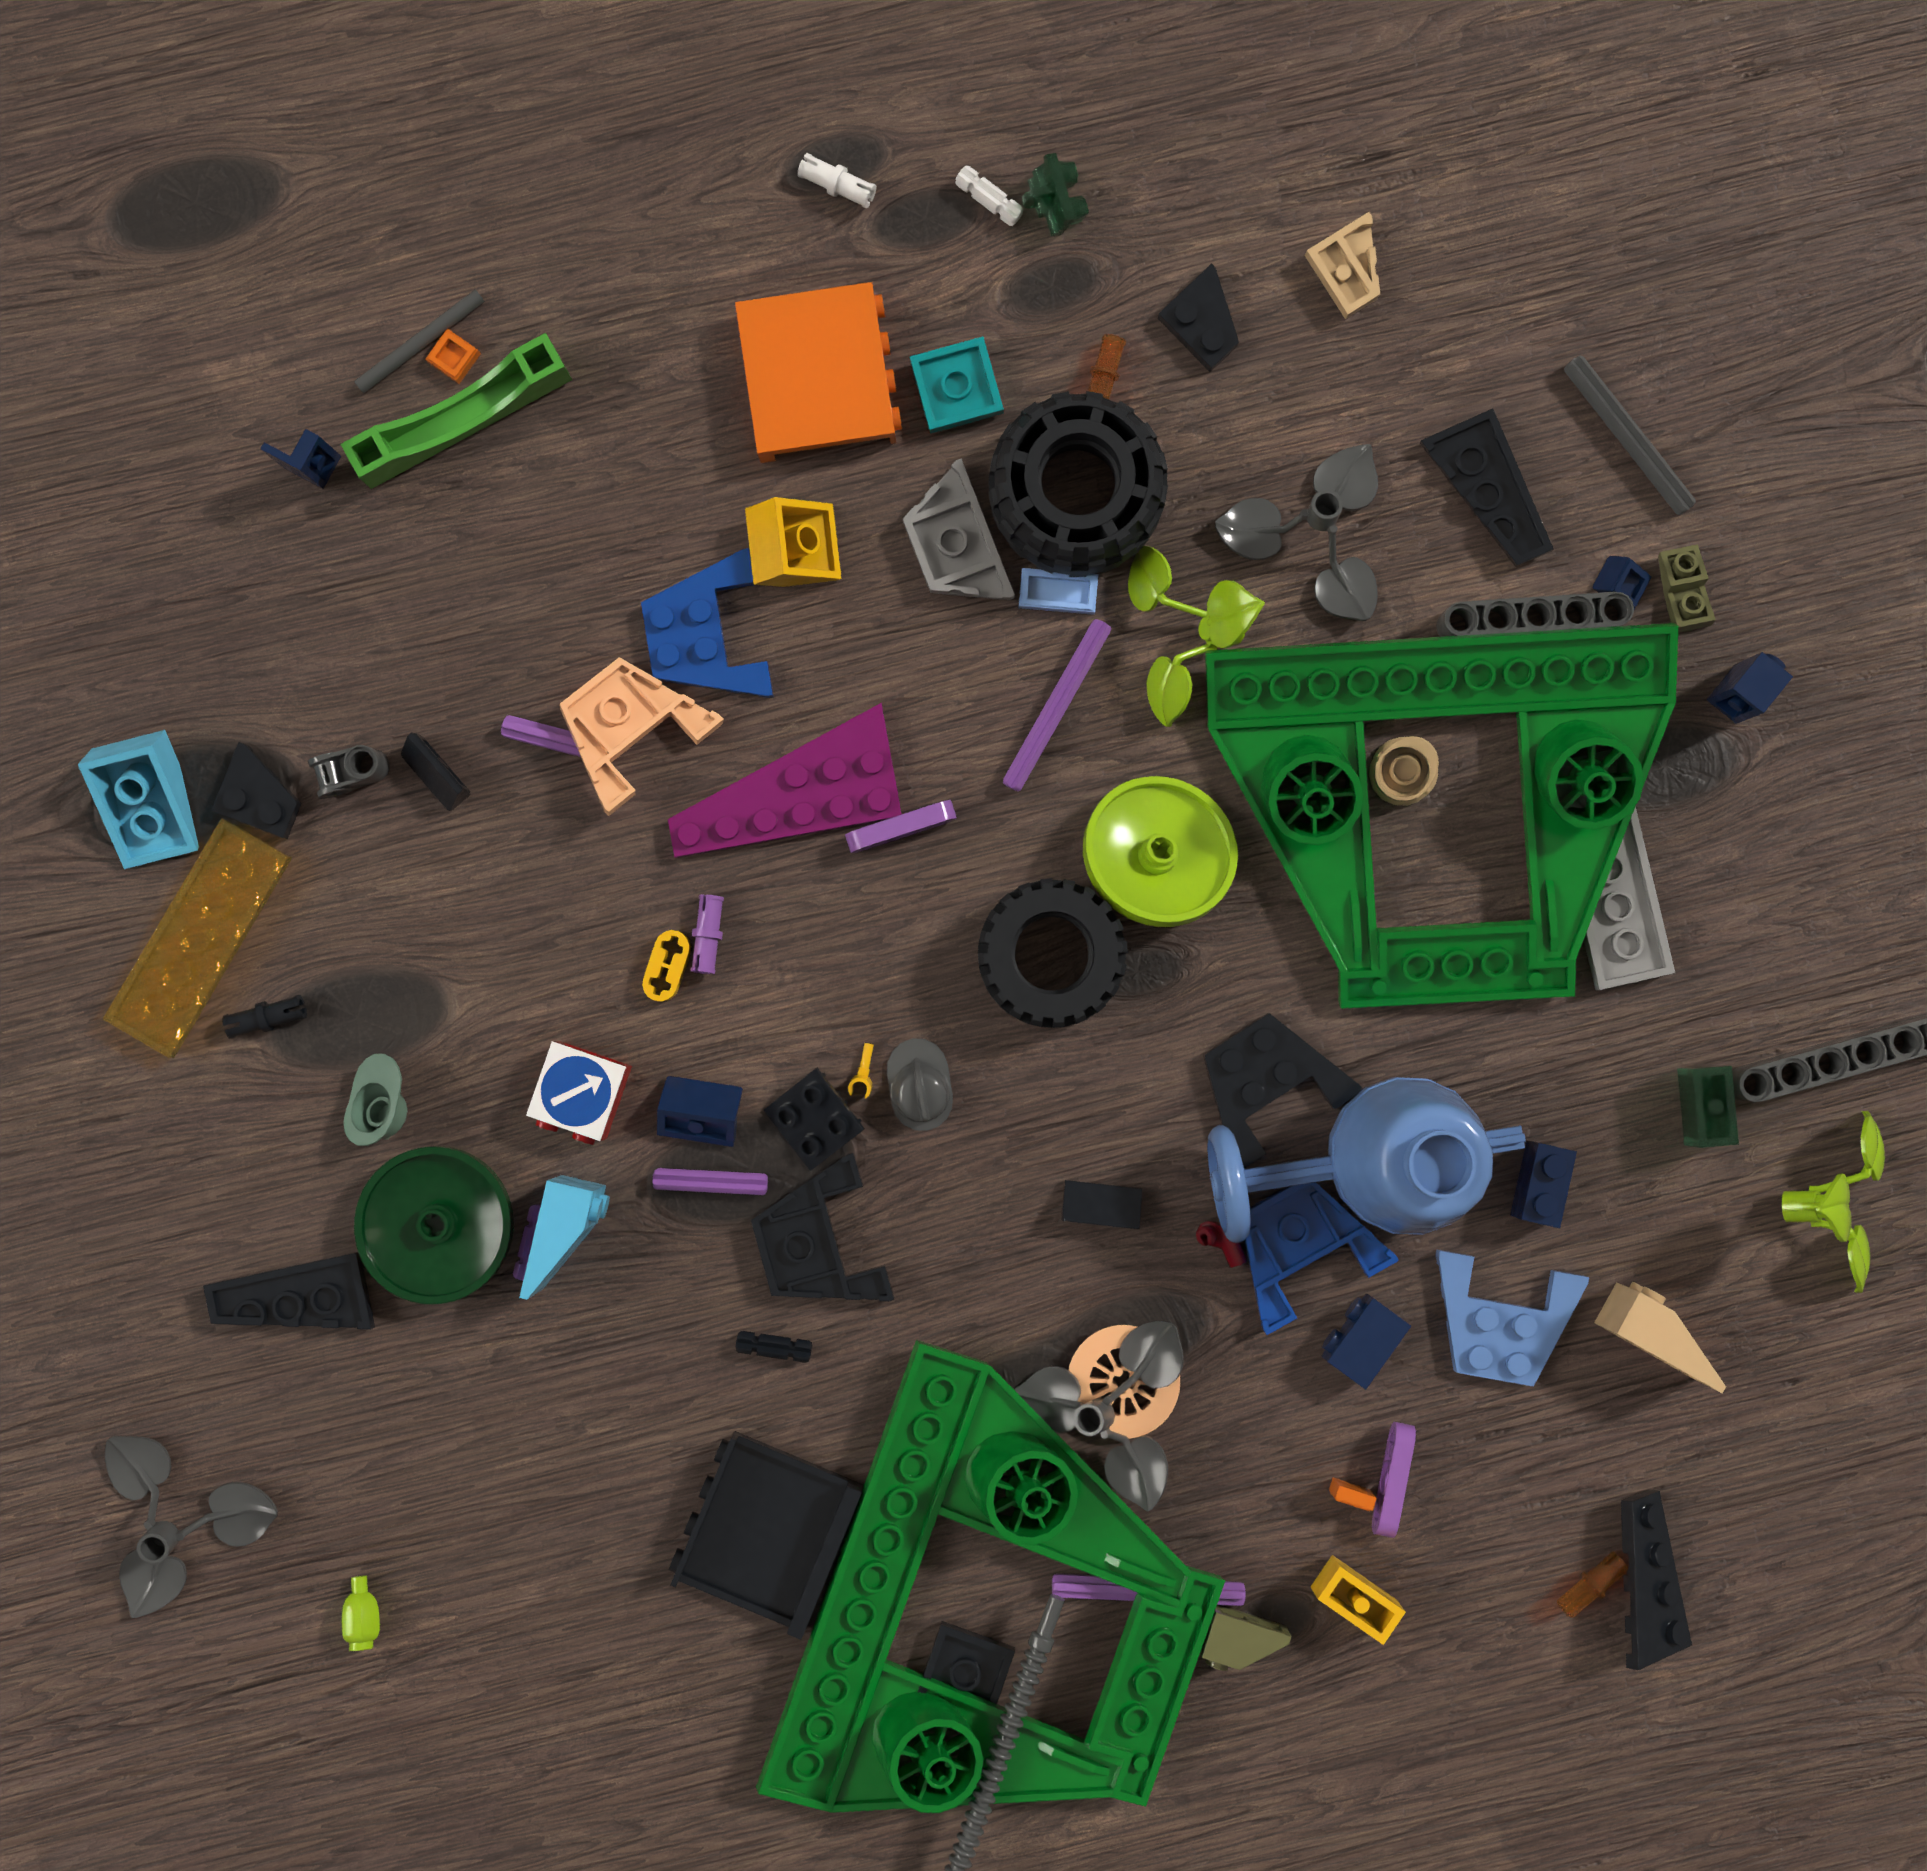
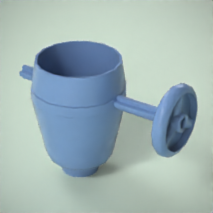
(1398, 1155)

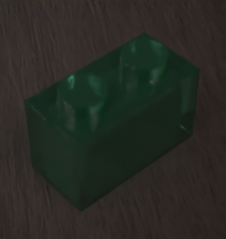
(1708, 1106)

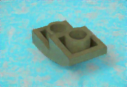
(1684, 588)

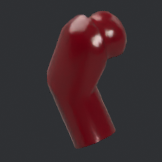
(1212, 1234)

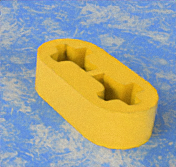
(658, 962)

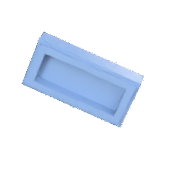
(1057, 592)

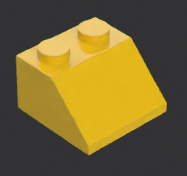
(792, 542)

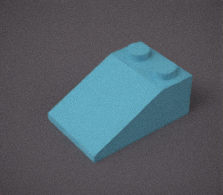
(141, 798)
(565, 1218)

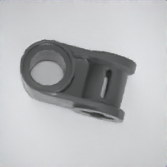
(342, 772)

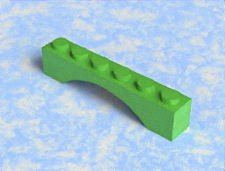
(405, 442)

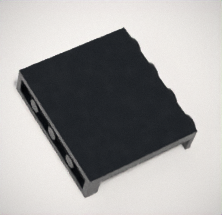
(766, 1531)

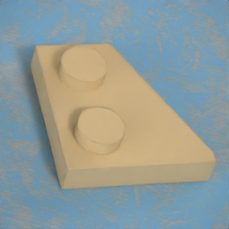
(1347, 266)

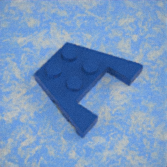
(688, 635)
(1295, 1231)

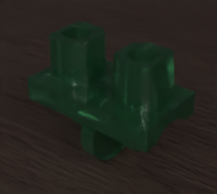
(1050, 194)

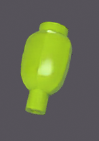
(360, 1616)

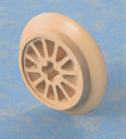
(1144, 1418)

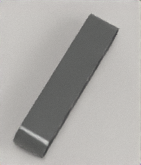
(1549, 607)

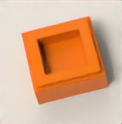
(453, 356)
(1352, 1494)

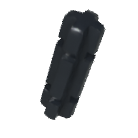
(773, 1346)

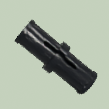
(264, 1016)

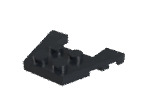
(1260, 1067)
(802, 1248)

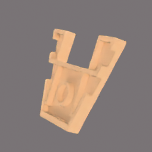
(616, 713)

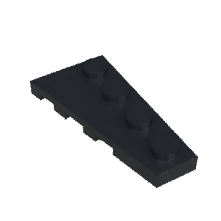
(306, 1294)

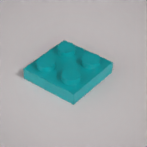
(956, 385)

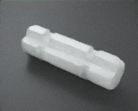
(989, 195)

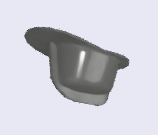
(919, 1084)

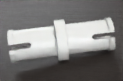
(837, 180)

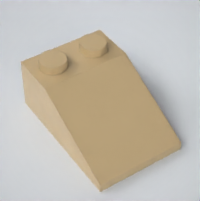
(1644, 1321)

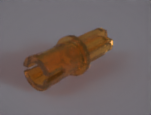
(1107, 364)
(1592, 1585)

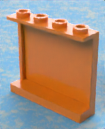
(817, 369)

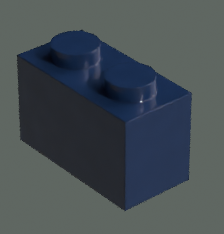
(1750, 687)
(1543, 1184)
(1364, 1340)

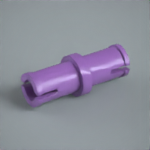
(707, 934)

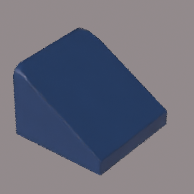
(1623, 576)

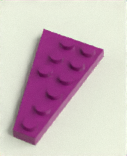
(817, 788)

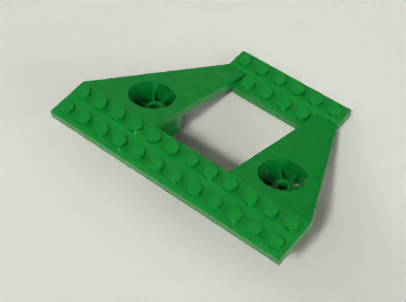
(1568, 694)
(856, 1711)

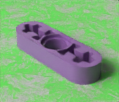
(901, 826)
(1393, 1479)

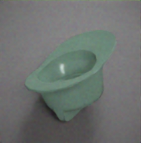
(375, 1102)

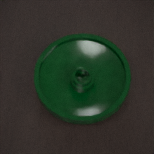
(433, 1224)

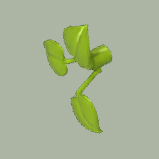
(1224, 624)
(1834, 1204)

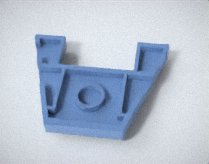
(1500, 1337)

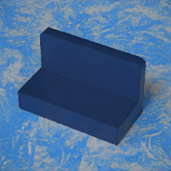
(310, 459)
(698, 1111)

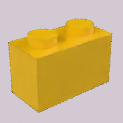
(1357, 1599)

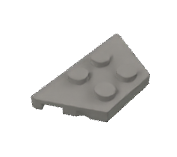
(955, 541)

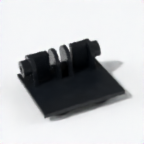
(814, 1119)

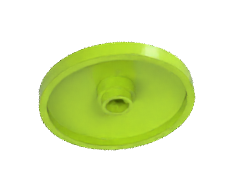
(1160, 851)

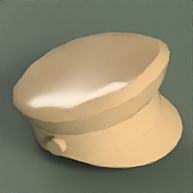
(1404, 770)

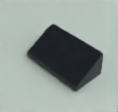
(434, 771)
(1101, 1204)

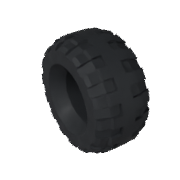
(1068, 541)

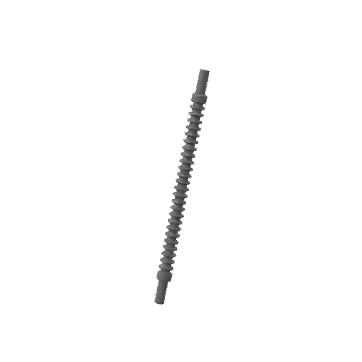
(1040, 1643)

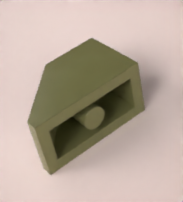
(1241, 1639)

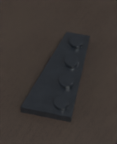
(1490, 482)
(1656, 1602)

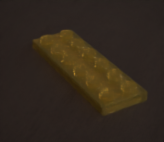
(197, 938)

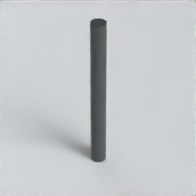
(419, 341)

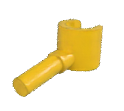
(863, 1070)

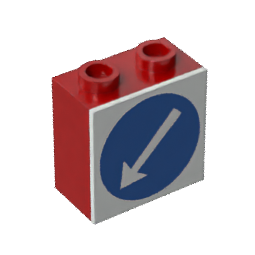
(578, 1092)

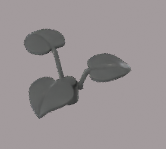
(1340, 482)
(1135, 1468)
(148, 1573)

